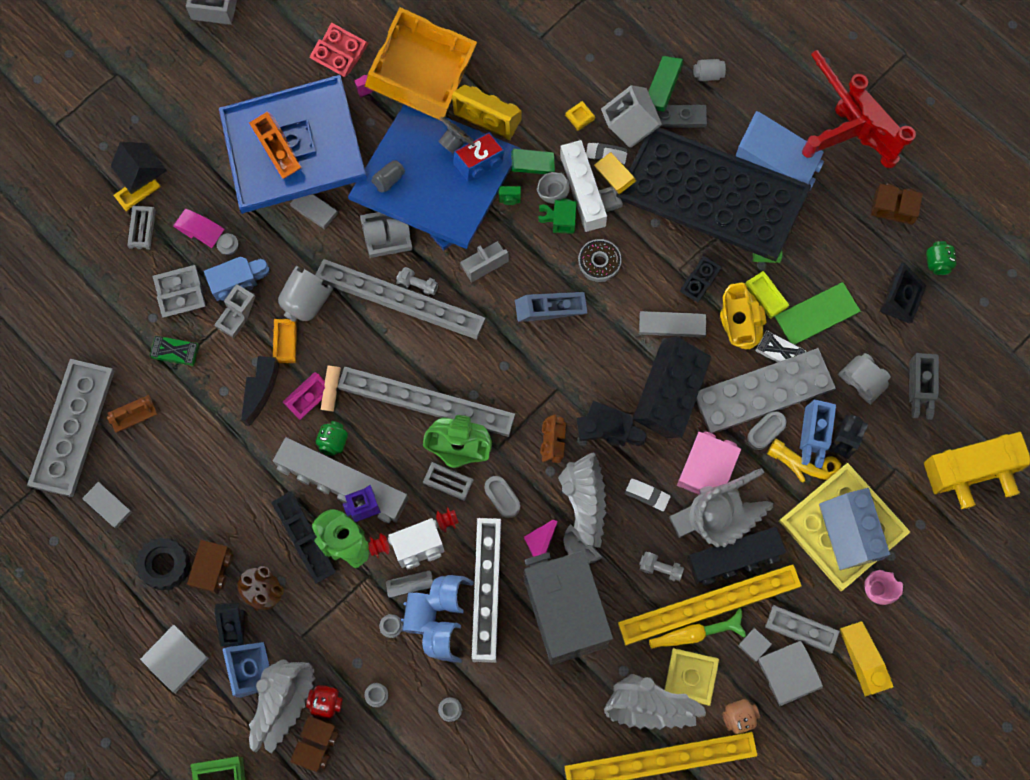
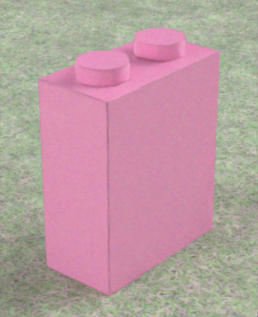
(708, 463)

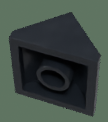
(136, 165)
(903, 294)

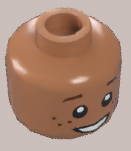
(741, 716)

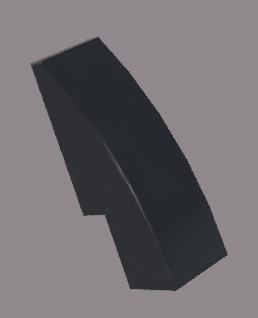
(259, 388)

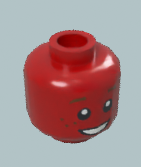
(324, 701)

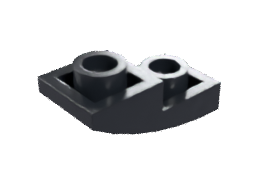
(700, 279)

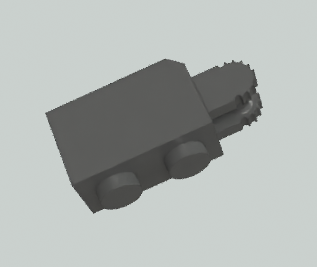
(923, 383)

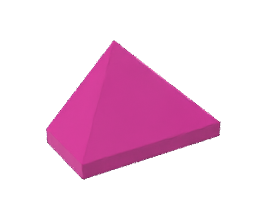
(540, 539)

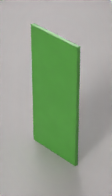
(817, 313)

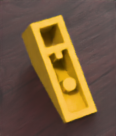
(866, 659)

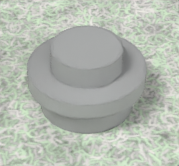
(227, 244)
(391, 626)
(376, 695)
(450, 709)

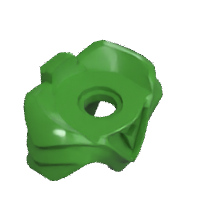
(458, 432)
(352, 549)

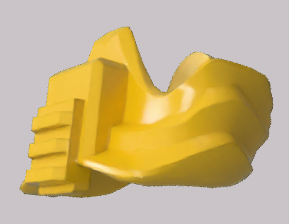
(740, 300)

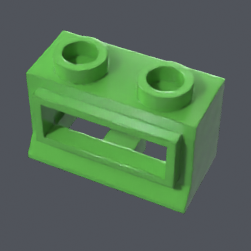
(219, 765)

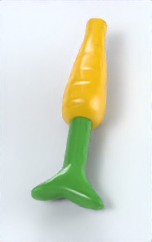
(696, 632)

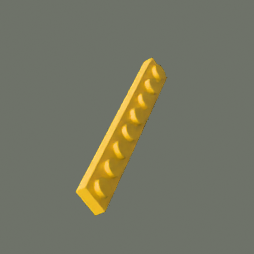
(709, 604)
(665, 759)

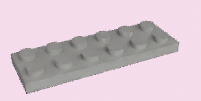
(764, 391)
(71, 428)

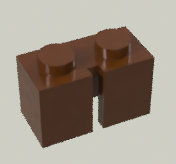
(896, 204)
(209, 567)
(315, 744)

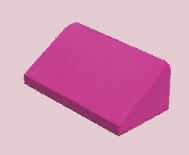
(306, 396)

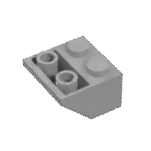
(632, 115)

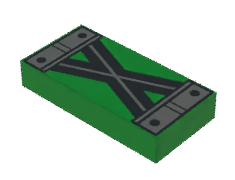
(174, 350)

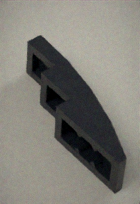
(303, 537)

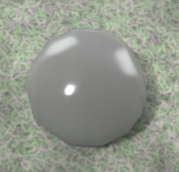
(553, 187)

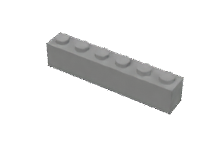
(337, 478)

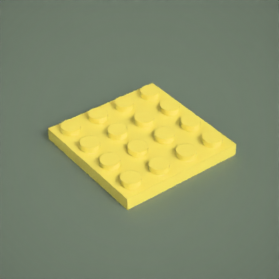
(809, 530)

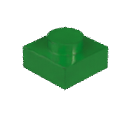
(509, 195)

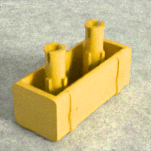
(978, 463)

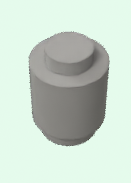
(709, 70)

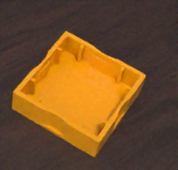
(420, 64)

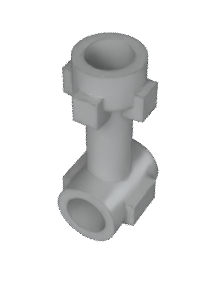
(407, 278)
(649, 564)

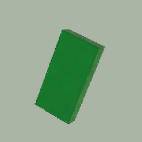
(532, 161)

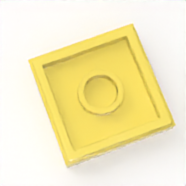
(692, 675)

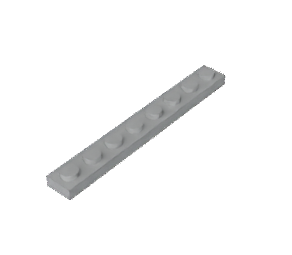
(400, 299)
(424, 400)

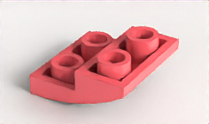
(338, 50)

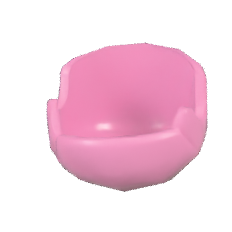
(883, 587)

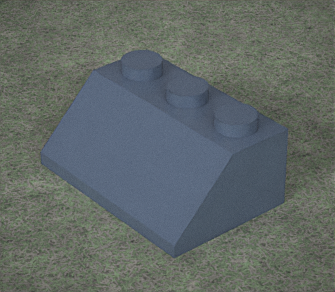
(854, 529)

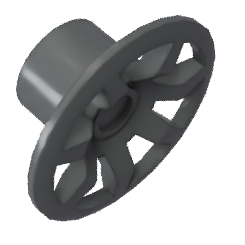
(452, 138)

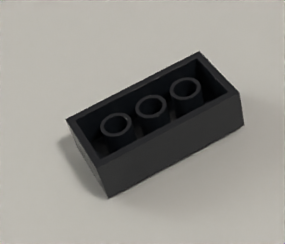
(672, 387)

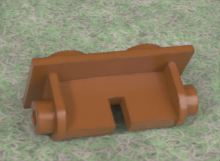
(131, 413)
(553, 428)

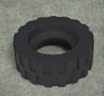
(148, 553)

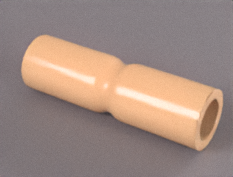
(331, 385)

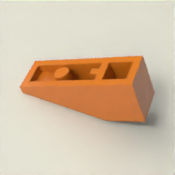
(275, 144)

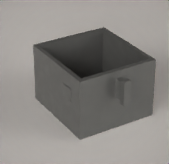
(566, 606)

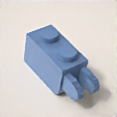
(236, 271)
(817, 431)

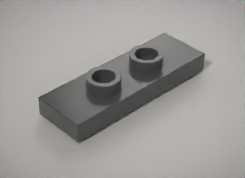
(683, 116)

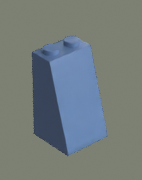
(778, 150)

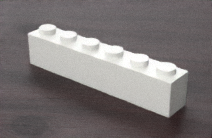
(486, 590)

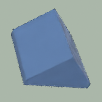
(245, 667)

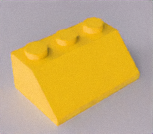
(486, 111)

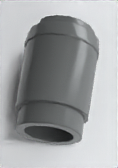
(388, 176)

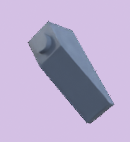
(550, 306)

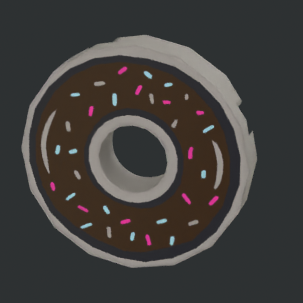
(601, 248)

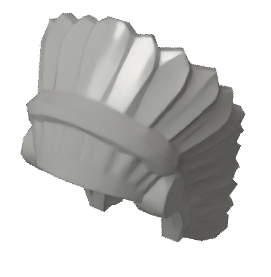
(585, 489)
(722, 515)
(281, 697)
(643, 703)

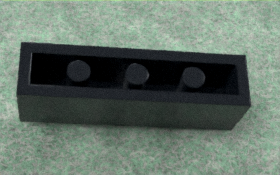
(744, 554)

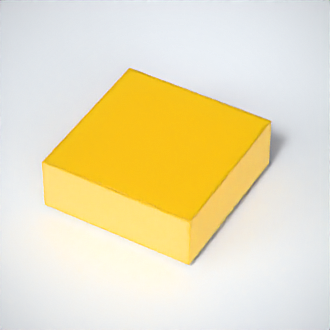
(580, 115)

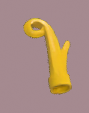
(793, 461)

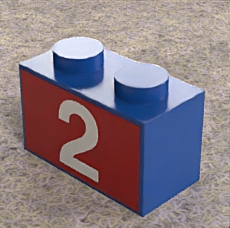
(478, 159)

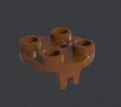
(267, 586)

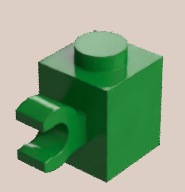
(562, 216)

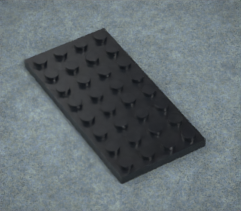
(715, 193)

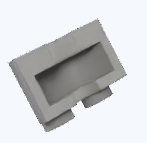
(866, 377)

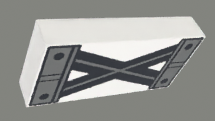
(777, 348)

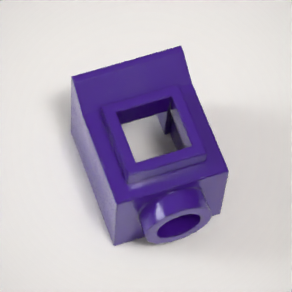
(367, 510)

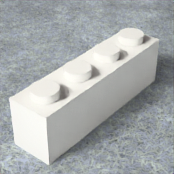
(583, 186)

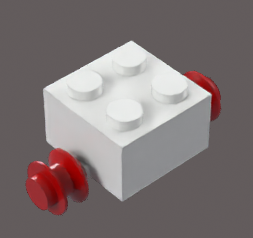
(416, 541)

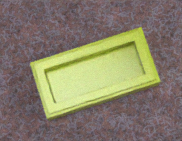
(767, 294)

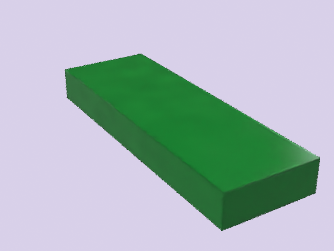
(665, 81)

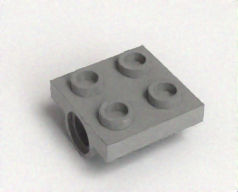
(385, 234)

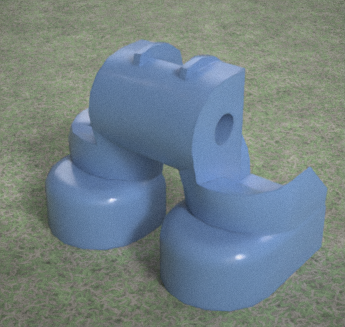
(421, 616)

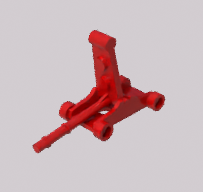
(865, 118)

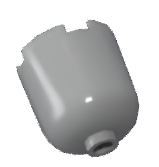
(303, 295)

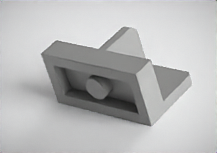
(484, 261)

